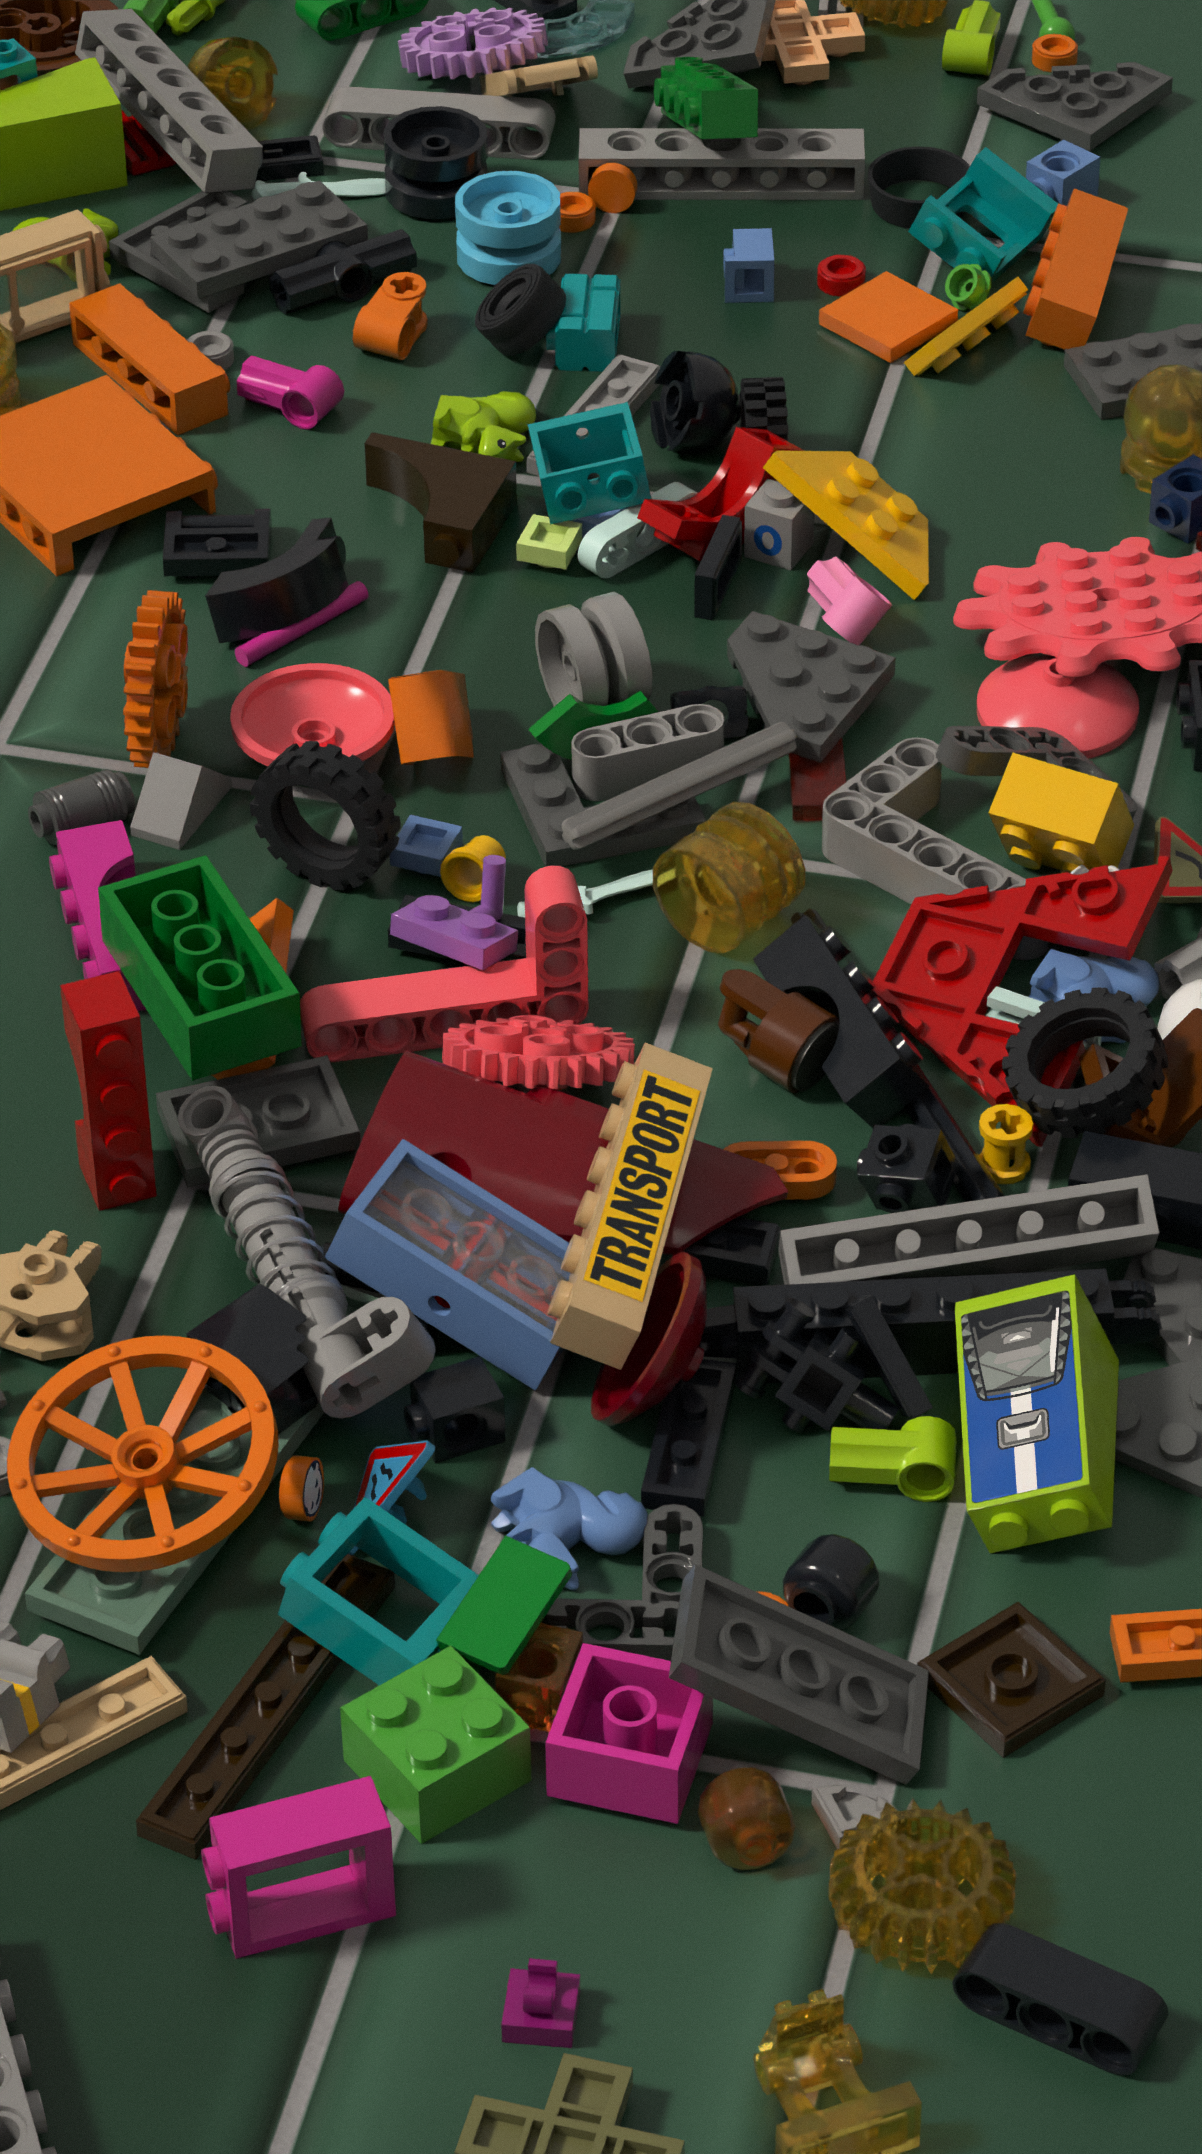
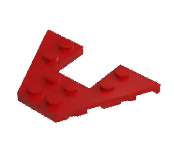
(962, 943)

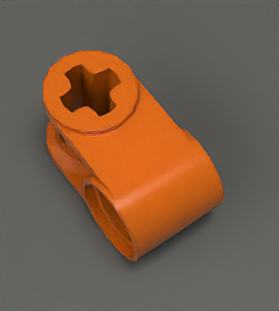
(392, 317)

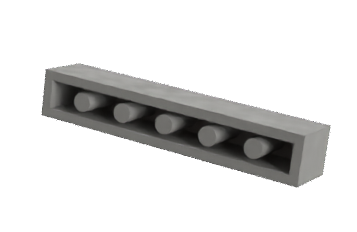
(979, 1236)

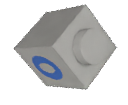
(777, 526)

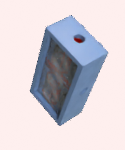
(456, 1260)

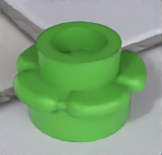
(968, 286)

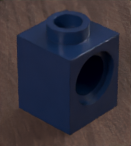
(1178, 500)

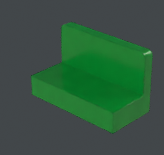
(505, 1606)

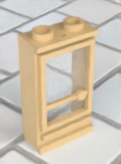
(48, 269)

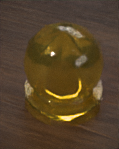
(1162, 423)

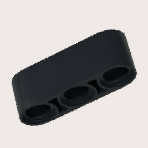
(1060, 1999)

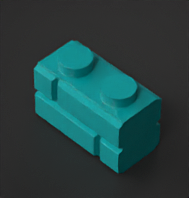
(589, 323)

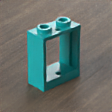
(568, 459)
(345, 1627)

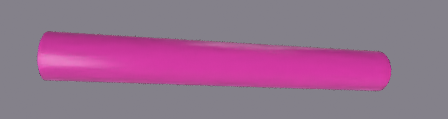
(273, 640)

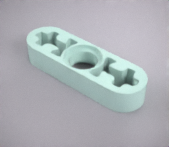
(614, 544)

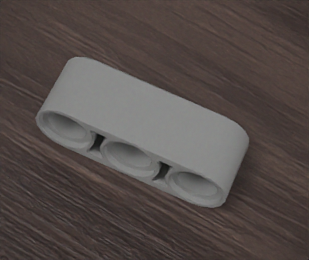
(639, 749)

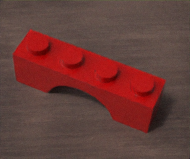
(110, 1068)

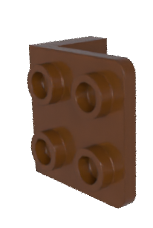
(1177, 1103)

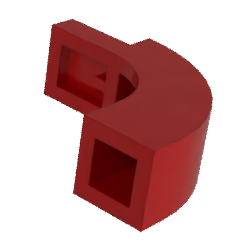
(693, 521)

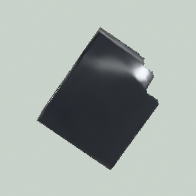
(263, 1336)

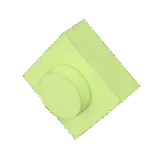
(549, 544)

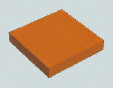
(888, 316)

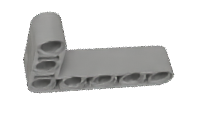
(875, 833)

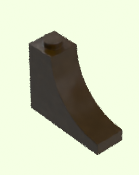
(455, 490)

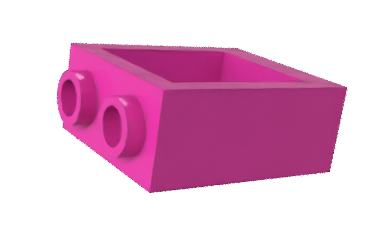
(293, 1832)

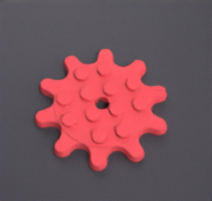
(1090, 607)

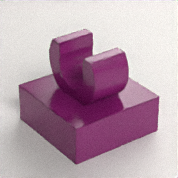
(541, 2005)

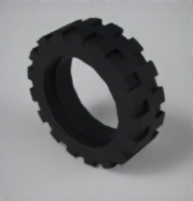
(353, 789)
(1071, 1021)

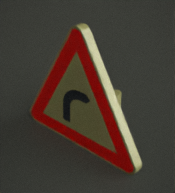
(1186, 862)

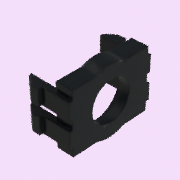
(733, 697)

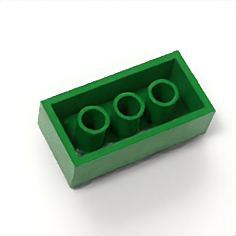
(200, 967)

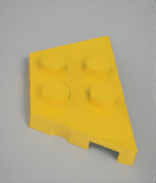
(861, 510)

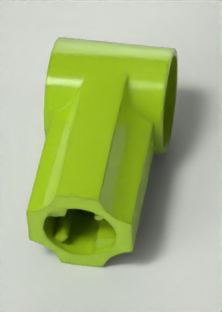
(973, 41)
(914, 1458)

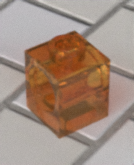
(541, 1675)

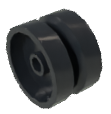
(431, 157)

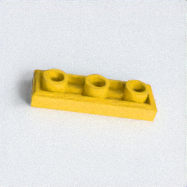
(968, 330)

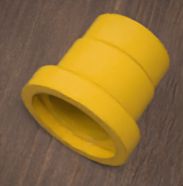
(463, 867)

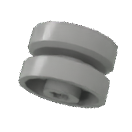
(593, 651)

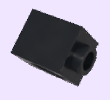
(456, 1409)

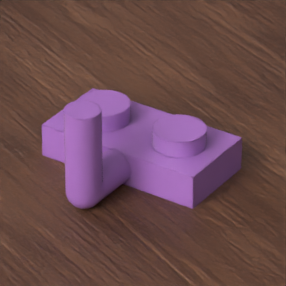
(461, 934)

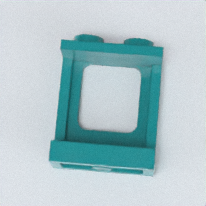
(998, 200)

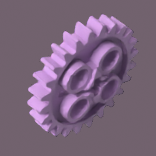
(445, 44)

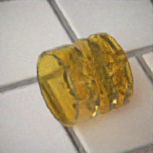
(728, 877)

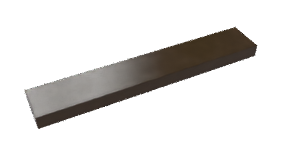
(253, 1721)

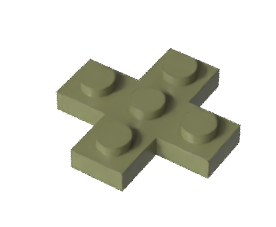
(578, 2117)

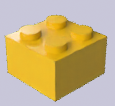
(1059, 816)

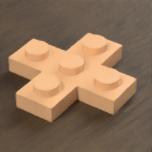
(803, 41)

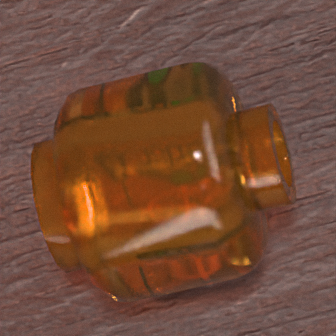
(745, 1814)

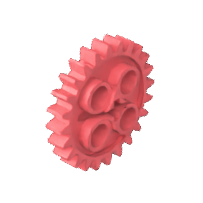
(538, 1052)

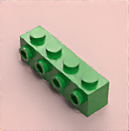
(707, 99)

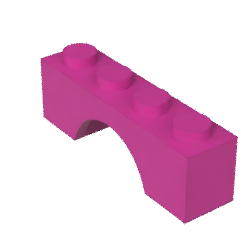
(85, 861)

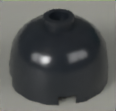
(695, 403)

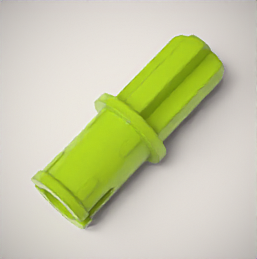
(190, 13)

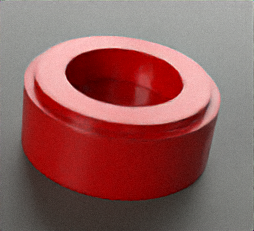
(840, 274)

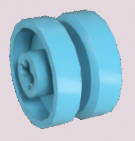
(507, 223)

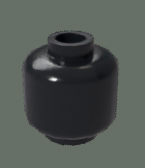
(831, 1581)

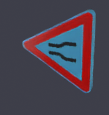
(390, 1472)

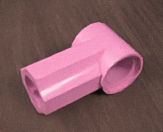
(849, 601)

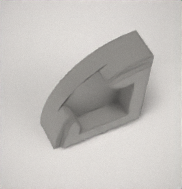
(843, 1809)

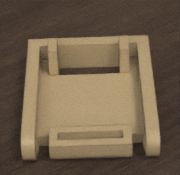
(539, 77)

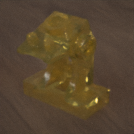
(813, 2050)

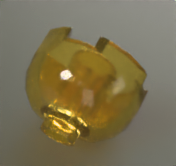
(239, 76)

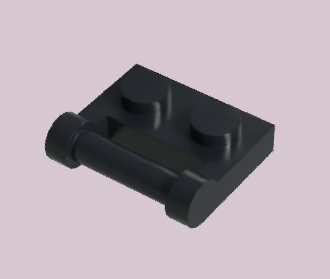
(215, 543)

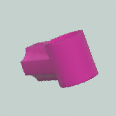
(299, 394)

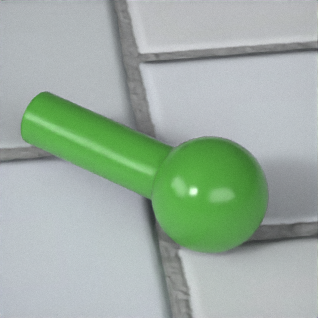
(1051, 21)

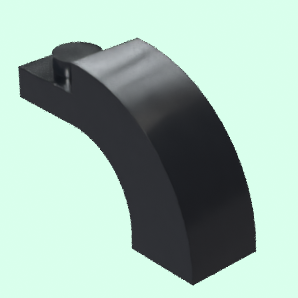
(282, 589)

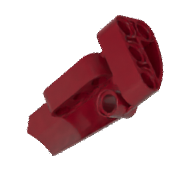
(538, 1151)

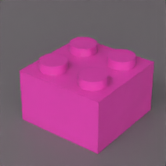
(626, 1735)

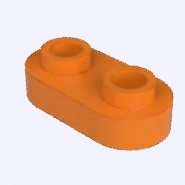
(803, 1166)

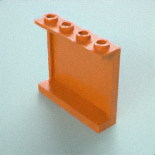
(88, 466)

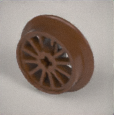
(46, 30)

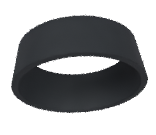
(907, 165)

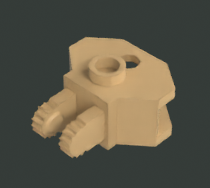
(47, 1297)

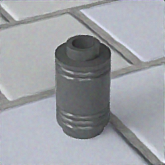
(81, 803)

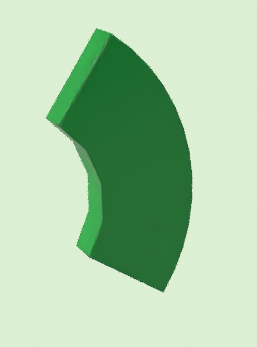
(571, 715)

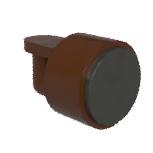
(792, 1034)

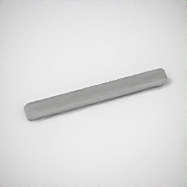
(678, 786)

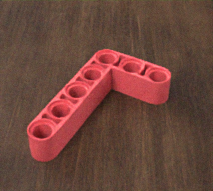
(417, 1008)

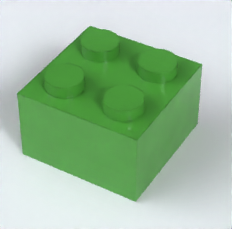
(436, 1744)

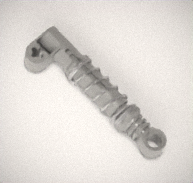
(350, 1357)

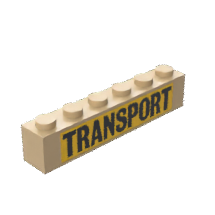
(631, 1205)

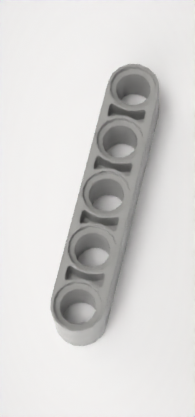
(505, 115)

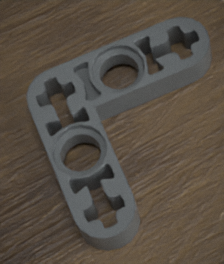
(989, 749)
(658, 1608)

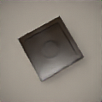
(1011, 1679)

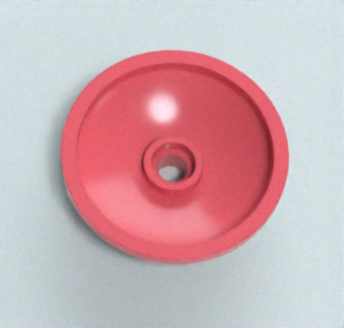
(312, 704)
(1088, 710)

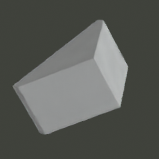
(176, 800)

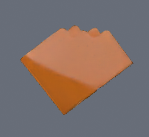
(431, 716)

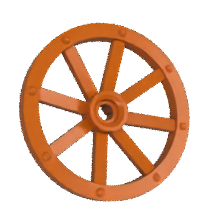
(145, 1457)

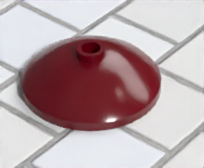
(664, 1349)

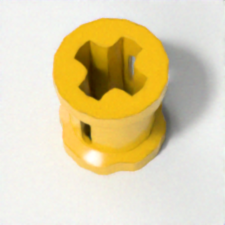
(1006, 1143)

